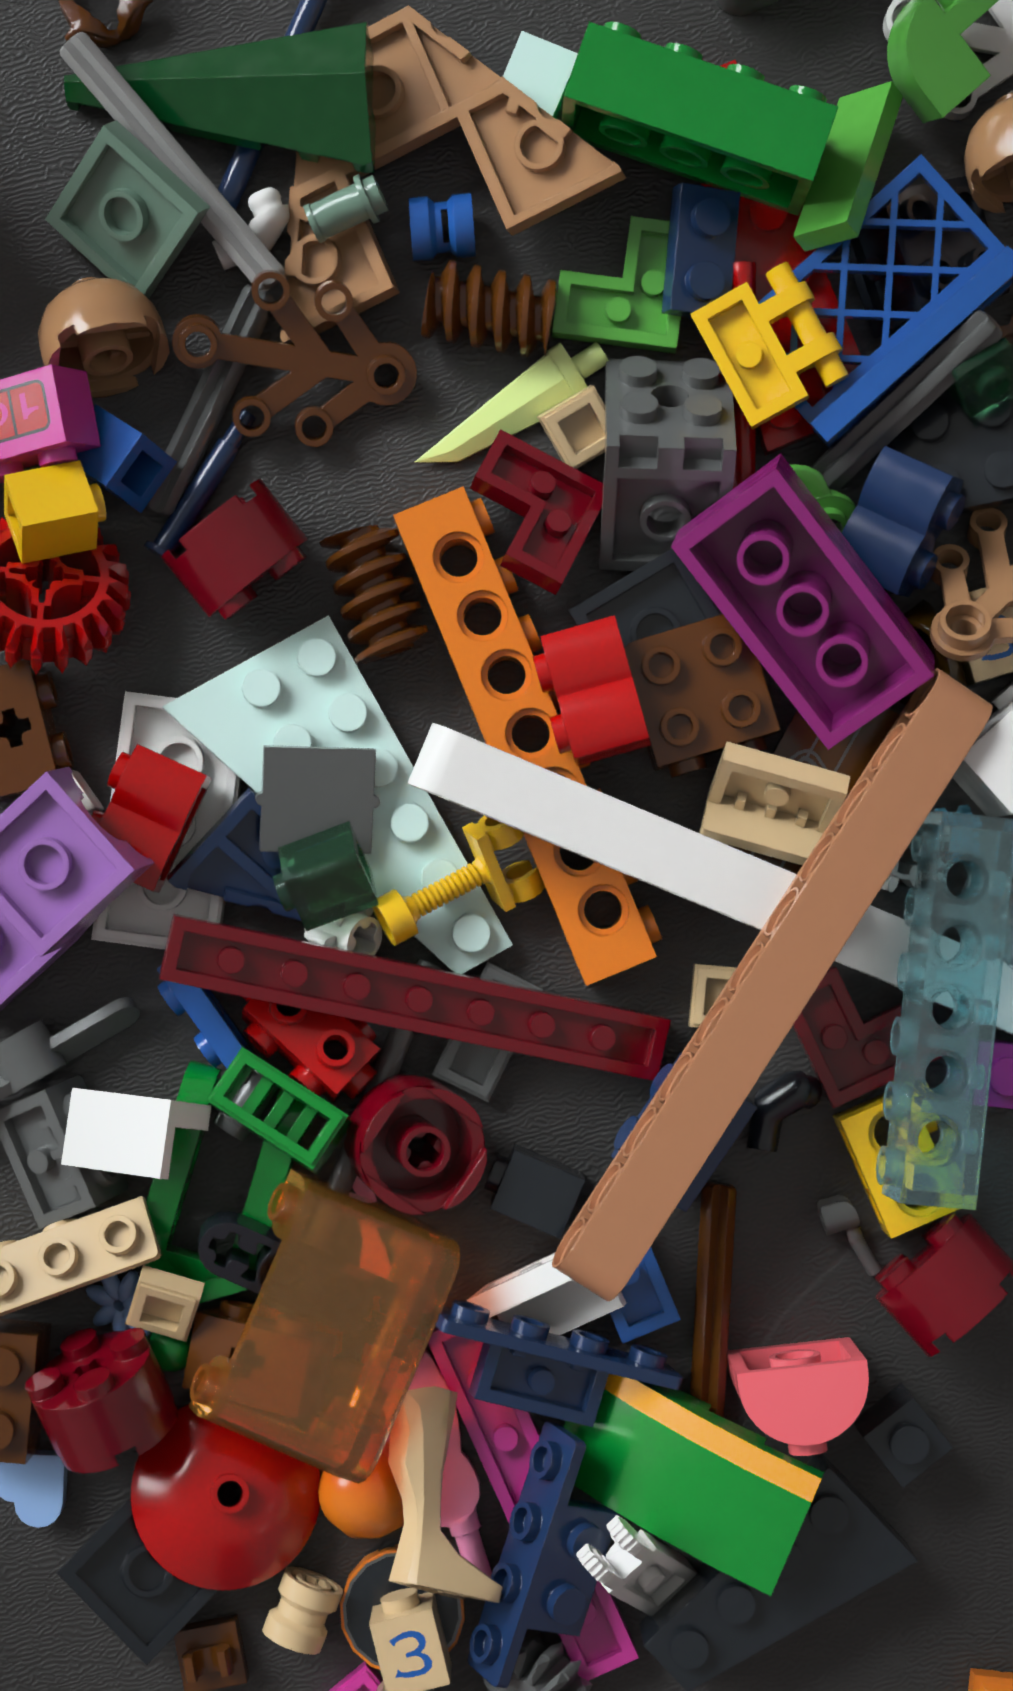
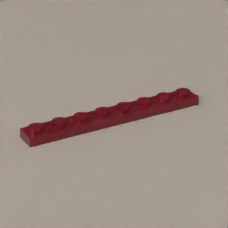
(413, 997)

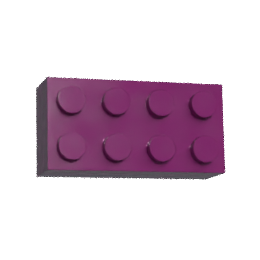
(804, 602)

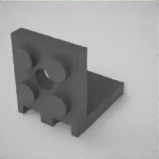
(661, 453)

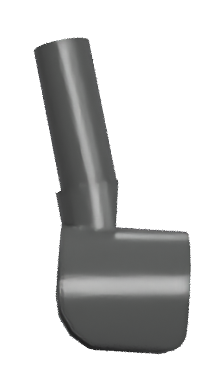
(840, 1215)

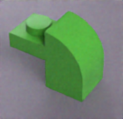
(930, 56)

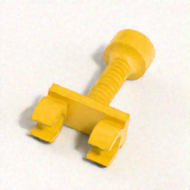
(506, 887)

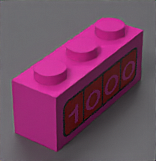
(45, 418)

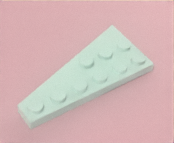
(316, 697)

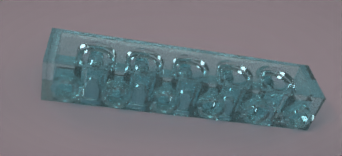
(951, 1170)

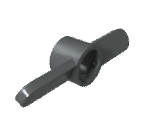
(36, 1053)

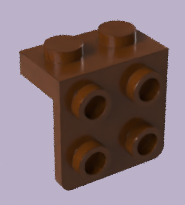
(699, 692)

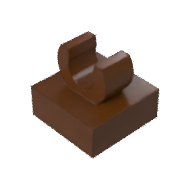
(212, 1654)

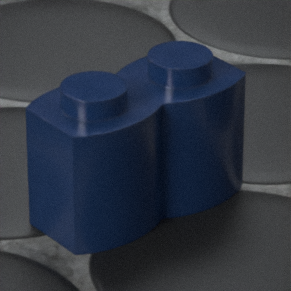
(900, 519)

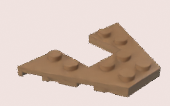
(421, 92)

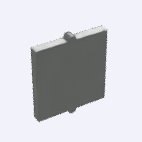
(315, 790)

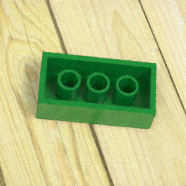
(697, 116)

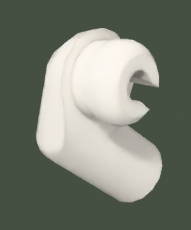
(267, 224)

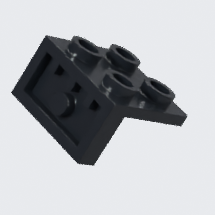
(913, 249)

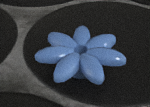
(115, 1299)

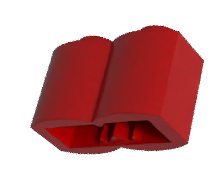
(593, 691)
(152, 808)

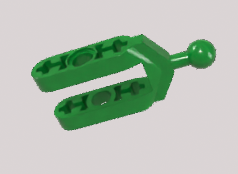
(168, 1197)

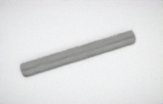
(132, 113)

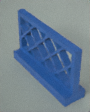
(898, 355)

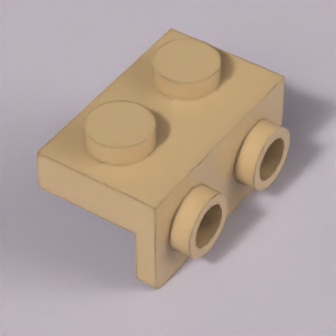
(771, 803)

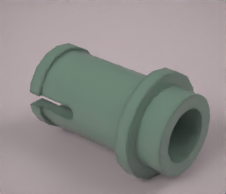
(346, 208)

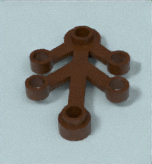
(306, 360)

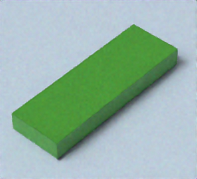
(848, 167)

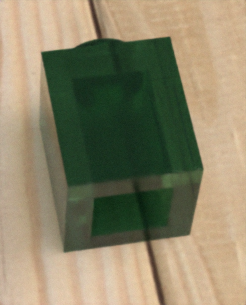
(325, 877)

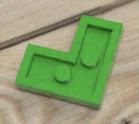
(624, 308)

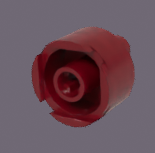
(235, 550)
(400, 1176)
(946, 1283)
(102, 1398)

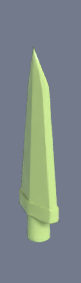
(520, 402)

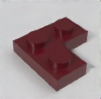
(552, 498)
(843, 1049)

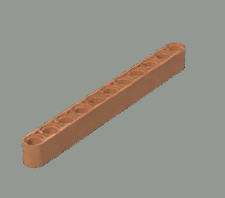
(771, 985)

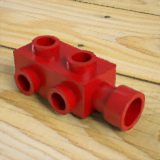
(302, 1041)

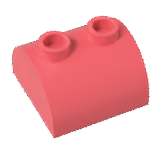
(801, 1390)

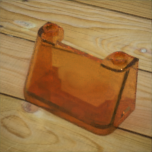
(331, 1329)

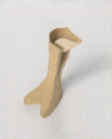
(417, 1462)

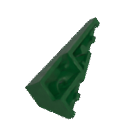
(282, 92)

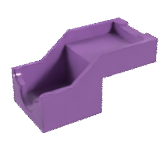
(54, 877)

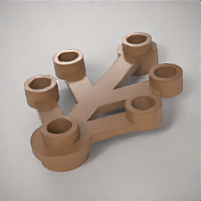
(979, 617)

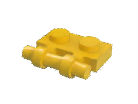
(750, 353)

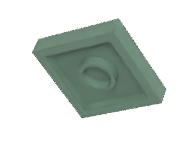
(127, 210)

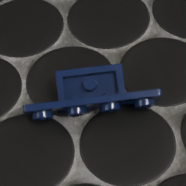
(548, 1372)
(539, 1564)

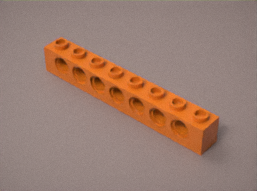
(427, 534)

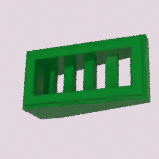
(325, 1142)

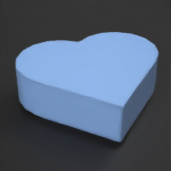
(35, 1487)

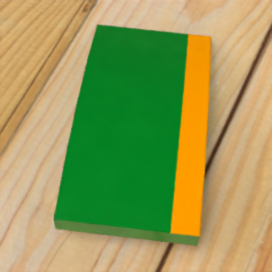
(695, 1479)

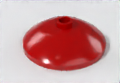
(215, 1543)

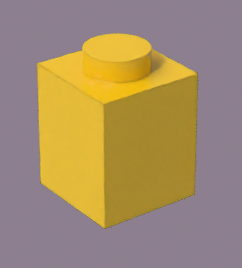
(52, 511)

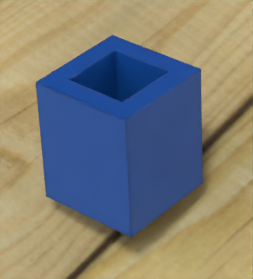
(126, 461)

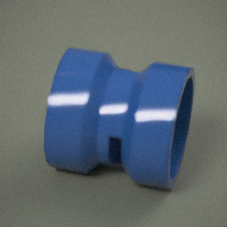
(428, 230)

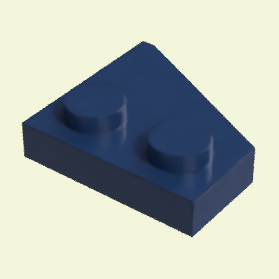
(230, 861)

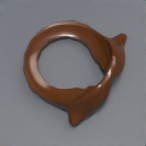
(129, 15)

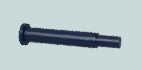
(200, 489)

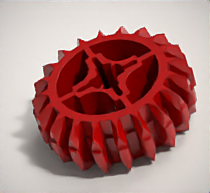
(80, 607)

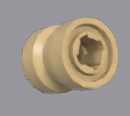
(302, 1610)

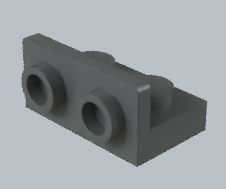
(34, 1143)

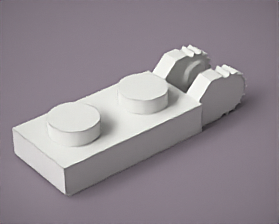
(637, 1567)

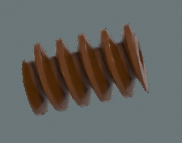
(489, 309)
(375, 592)

